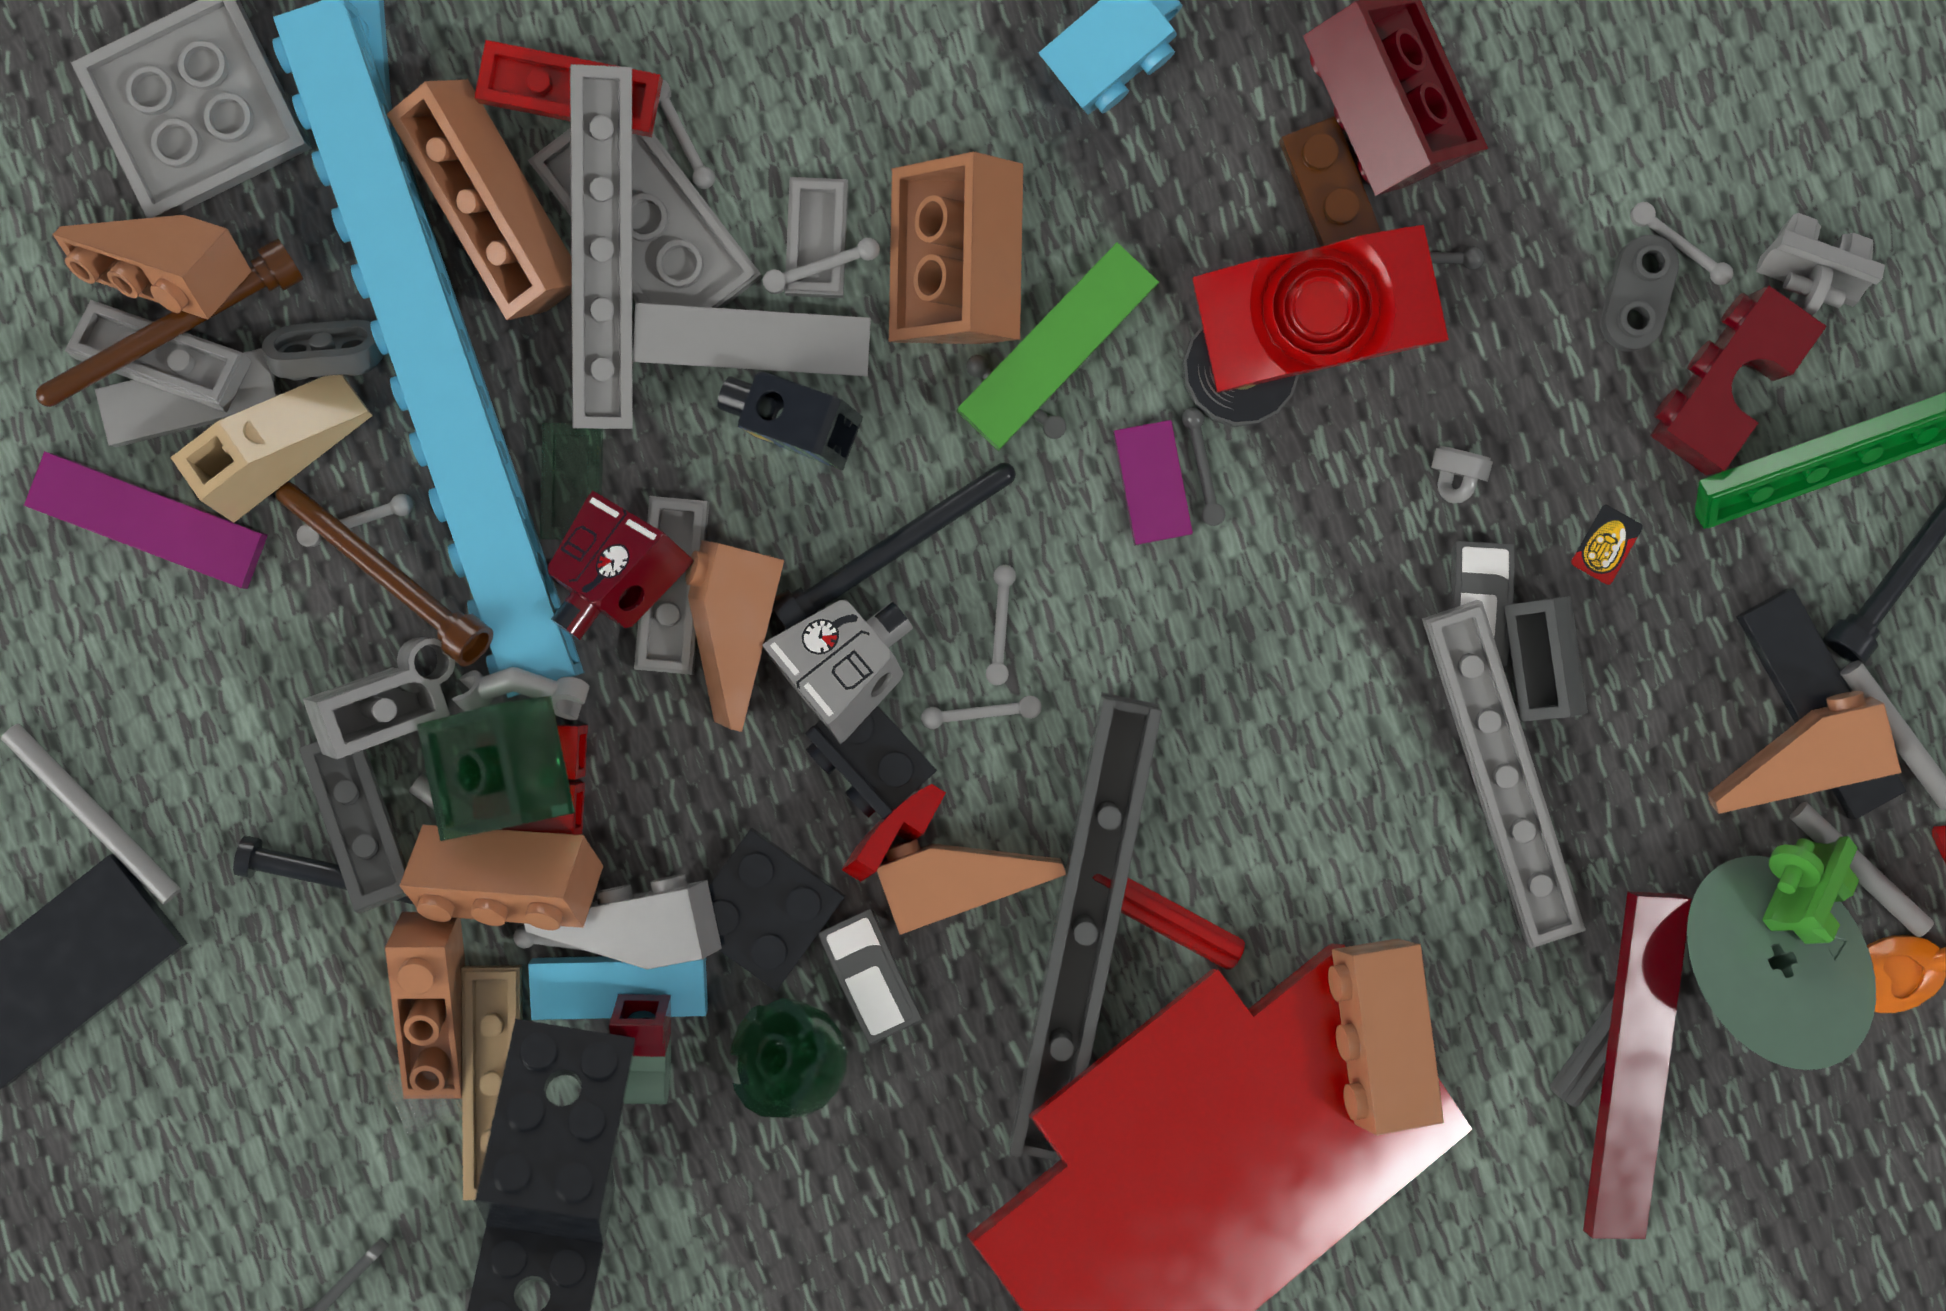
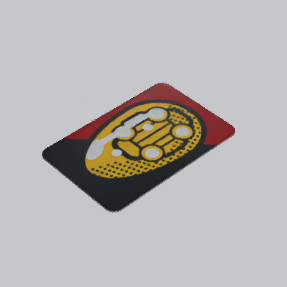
(1607, 544)

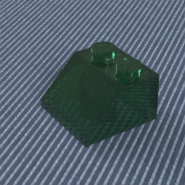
(495, 767)

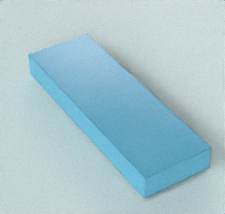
(591, 986)

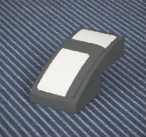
(1487, 575)
(870, 977)

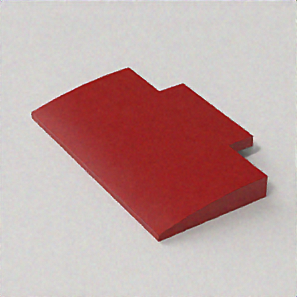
(1203, 1159)

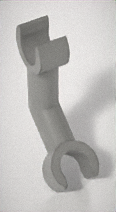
(566, 692)

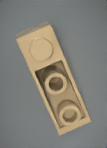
(268, 444)

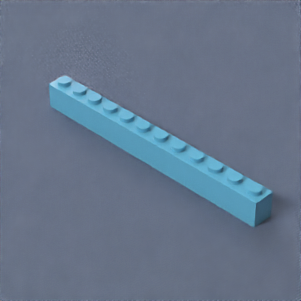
(424, 336)

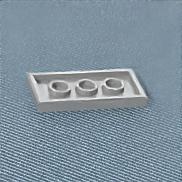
(677, 240)

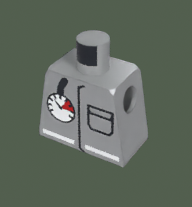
(841, 662)

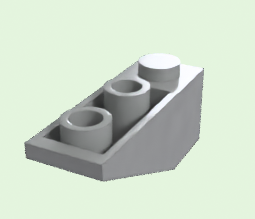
(646, 928)

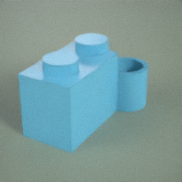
(1110, 48)

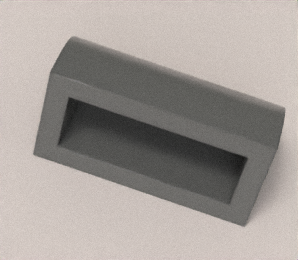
(1546, 659)

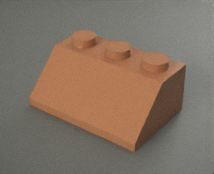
(956, 250)

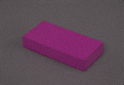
(1152, 482)

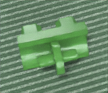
(1809, 884)

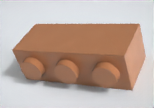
(503, 878)
(1386, 1036)

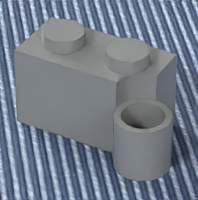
(380, 704)

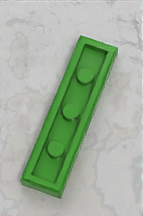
(1057, 346)

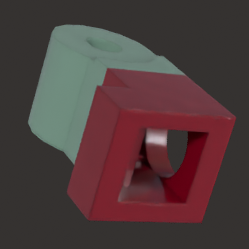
(652, 1054)

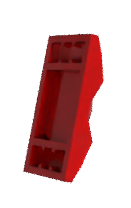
(1320, 308)

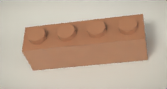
(484, 196)

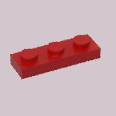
(540, 84)

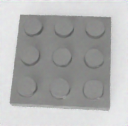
(191, 106)

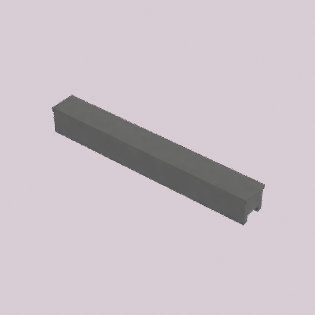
(1087, 910)

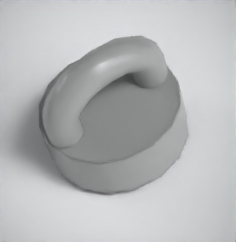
(1461, 463)

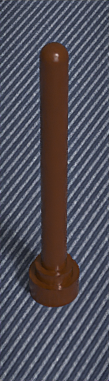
(269, 270)
(462, 635)

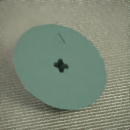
(1749, 972)

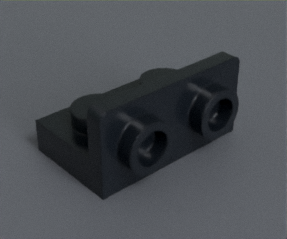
(874, 760)

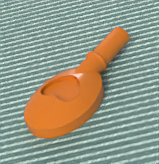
(1906, 971)

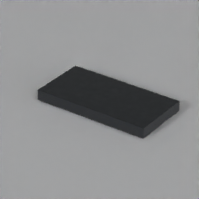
(77, 961)

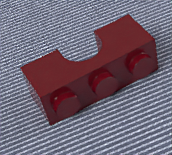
(1703, 418)

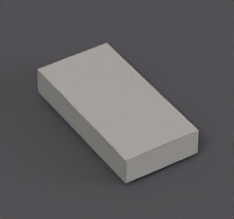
(815, 232)

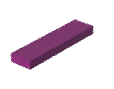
(145, 520)

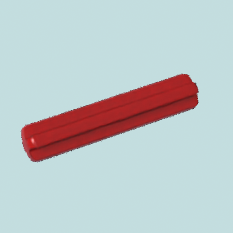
(1179, 924)

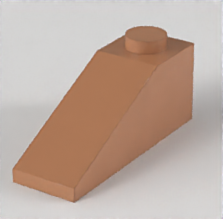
(731, 613)
(1818, 753)
(948, 880)

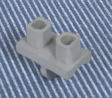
(1820, 270)

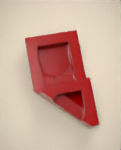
(907, 821)

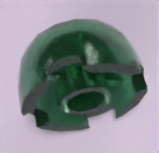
(788, 1059)

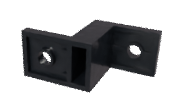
(550, 1167)

